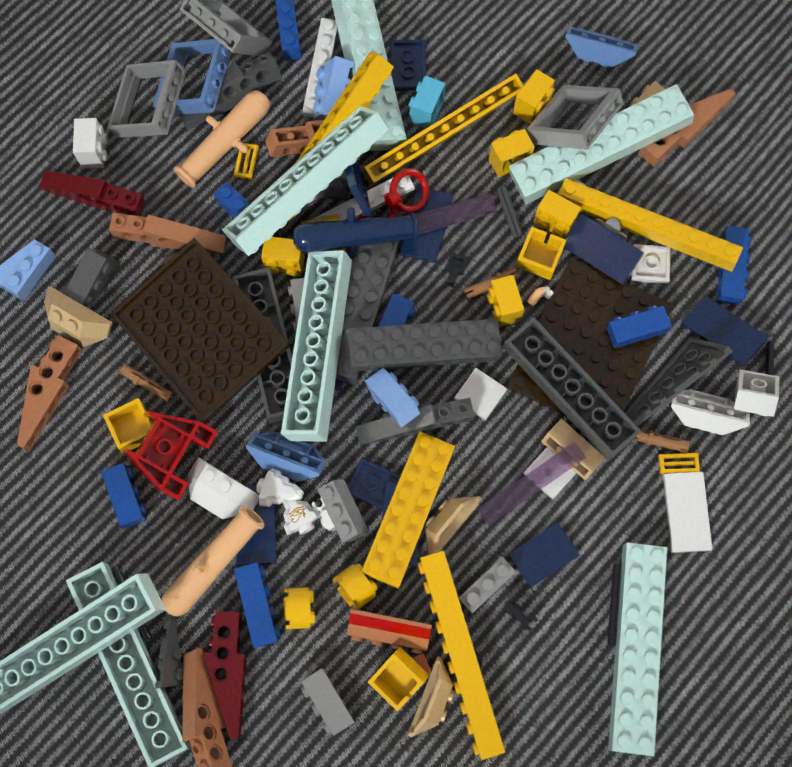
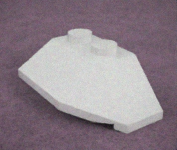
(709, 412)
(219, 491)

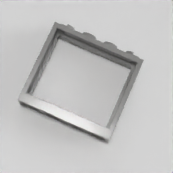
(227, 27)
(610, 103)
(165, 108)

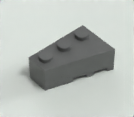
(91, 276)

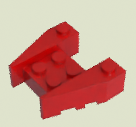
(164, 447)

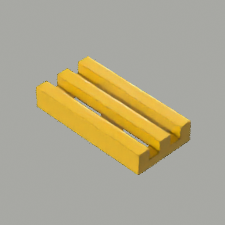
(243, 175)
(662, 464)

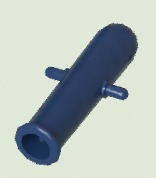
(354, 232)

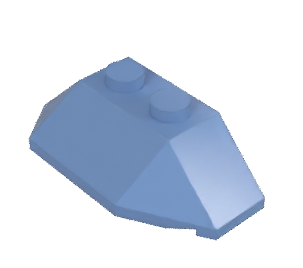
(599, 47)
(293, 458)

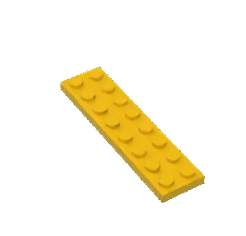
(408, 510)

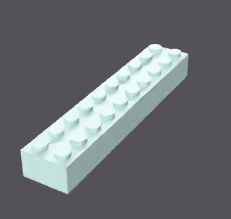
(359, 35)
(623, 135)
(305, 179)
(317, 347)
(78, 639)
(638, 649)
(133, 677)

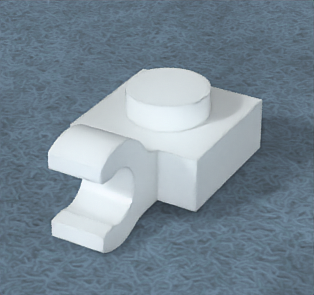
(326, 519)

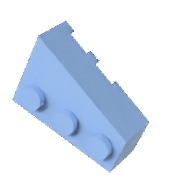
(330, 85)
(25, 269)
(392, 397)

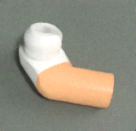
(539, 293)

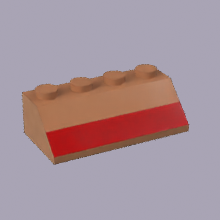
(388, 630)

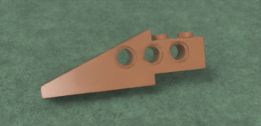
(704, 113)
(292, 139)
(164, 233)
(41, 406)
(202, 713)

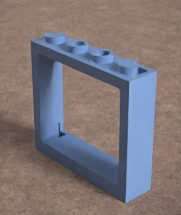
(213, 80)

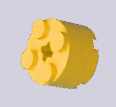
(355, 586)
(298, 608)

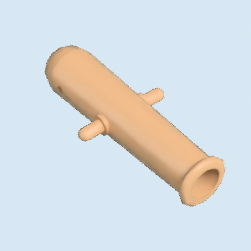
(224, 137)
(211, 562)

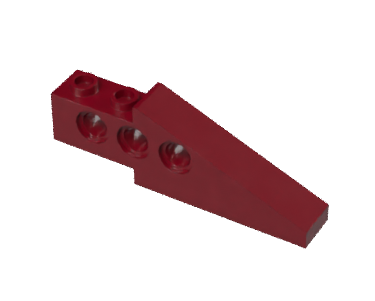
(93, 192)
(231, 689)

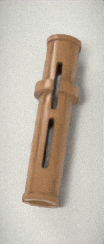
(483, 286)
(141, 379)
(650, 437)

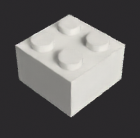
(89, 143)
(756, 393)

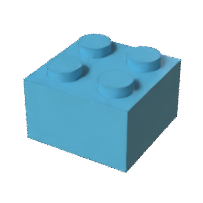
(427, 102)

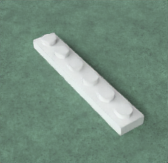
(323, 53)
(376, 199)

